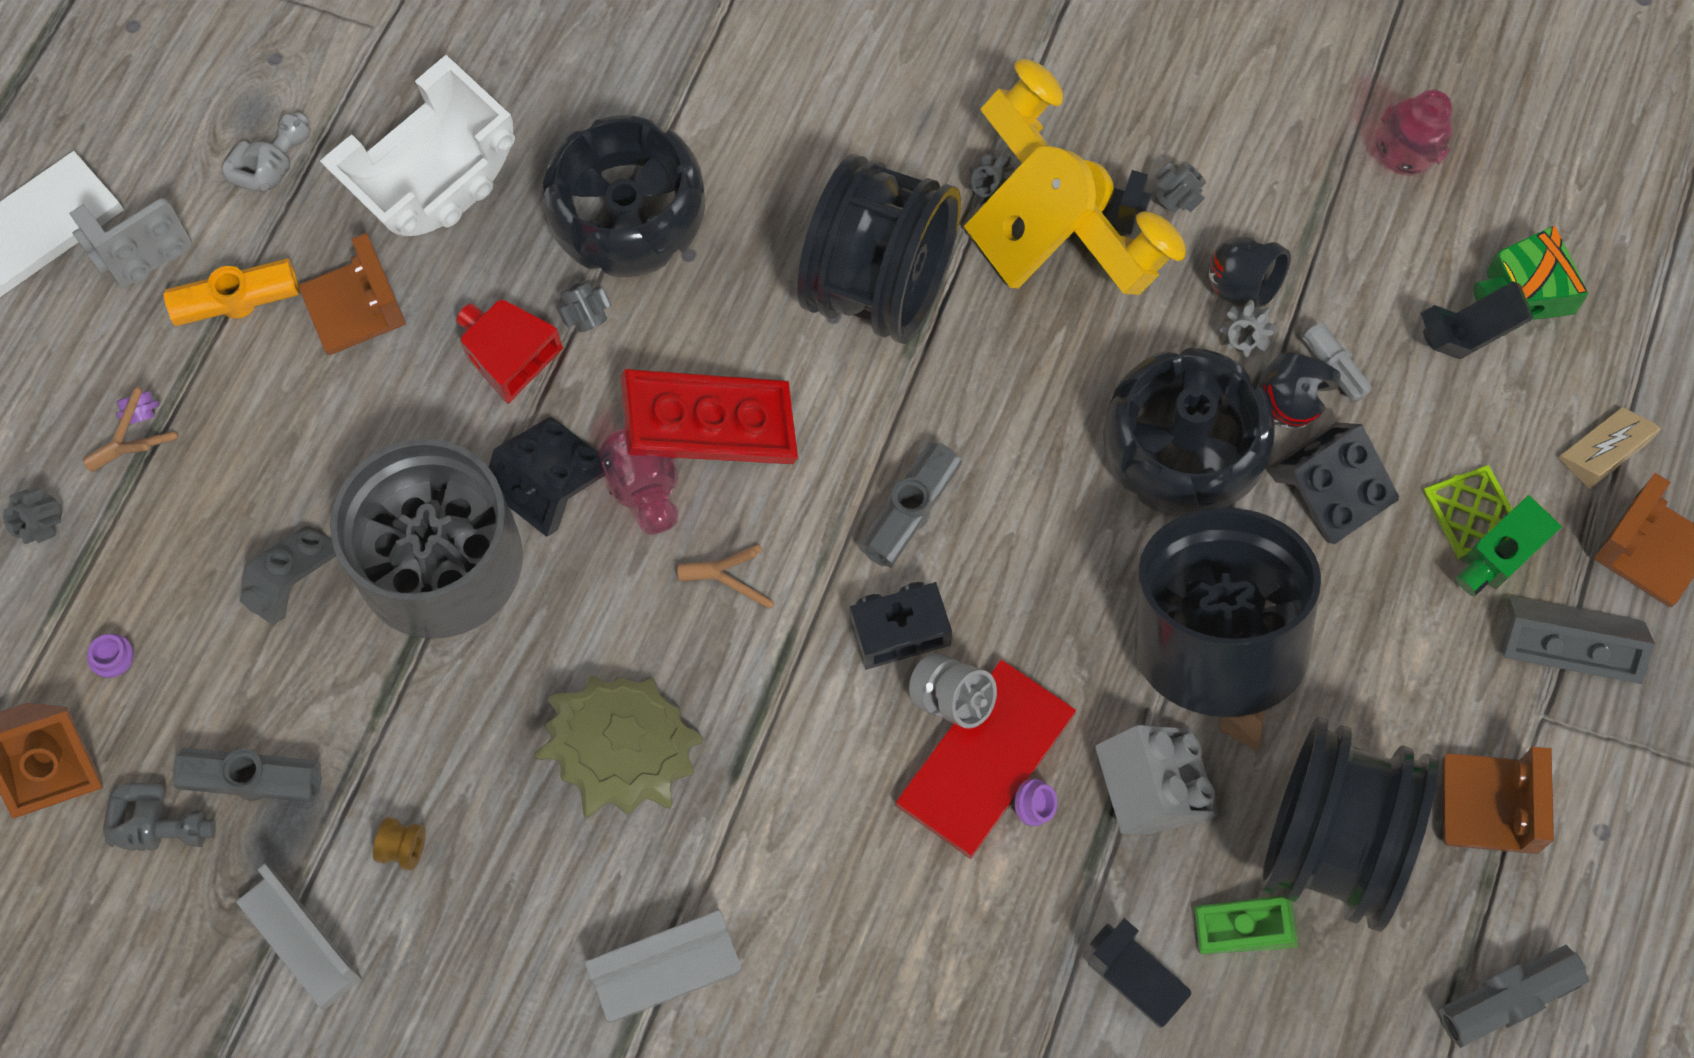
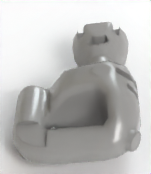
(266, 159)

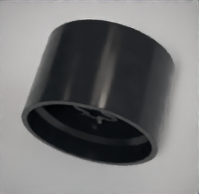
(1221, 577)

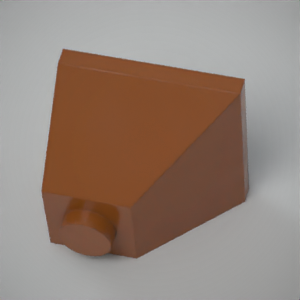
(42, 758)

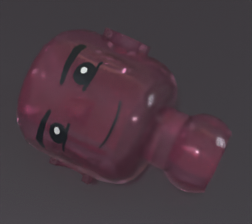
(1415, 133)
(640, 483)

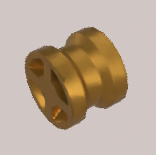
(399, 843)

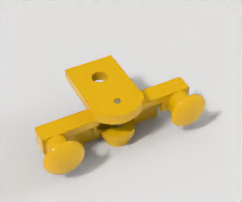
(1059, 195)

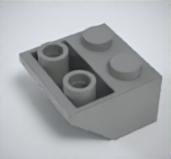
(1156, 779)

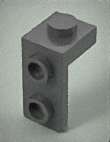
(273, 573)

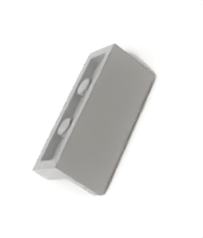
(298, 939)
(663, 966)

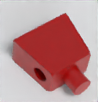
(507, 345)

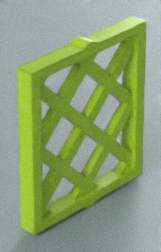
(1457, 482)

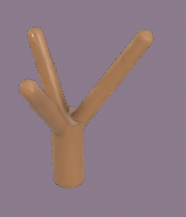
(118, 446)
(716, 569)

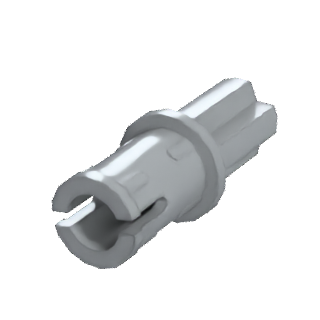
(1328, 350)

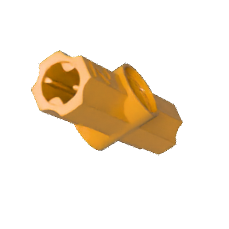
(210, 298)

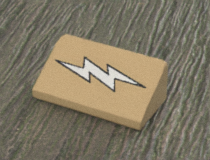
(1609, 446)

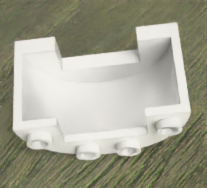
(432, 160)

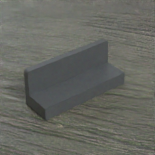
(1577, 640)

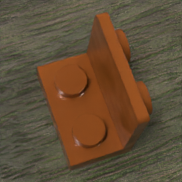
(352, 301)
(1652, 545)
(1498, 801)

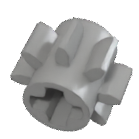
(1256, 337)

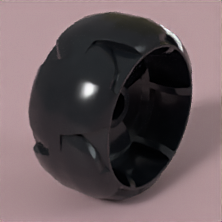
(635, 242)
(1203, 382)

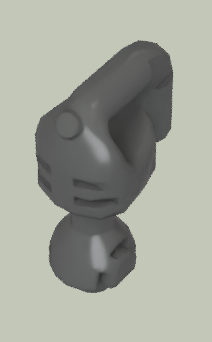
(148, 821)

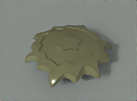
(619, 743)

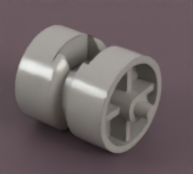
(953, 690)

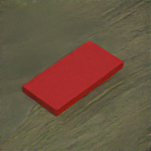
(708, 417)
(979, 769)

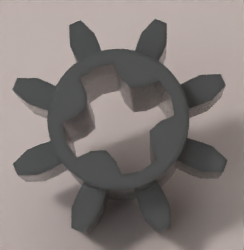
(982, 176)
(1179, 187)
(583, 306)
(32, 516)

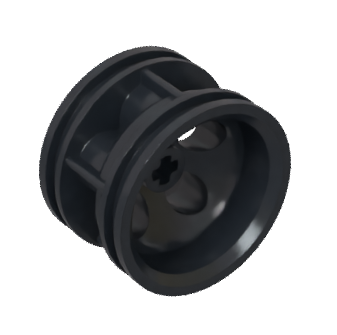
(878, 247)

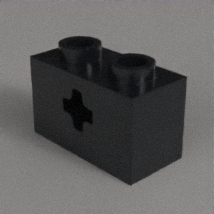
(884, 641)

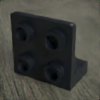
(543, 471)
(1338, 479)

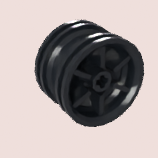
(1350, 824)

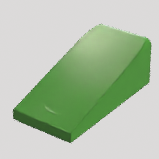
(1247, 926)

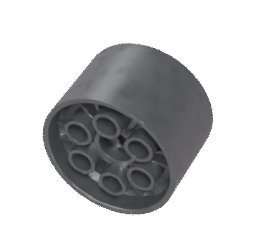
(401, 483)

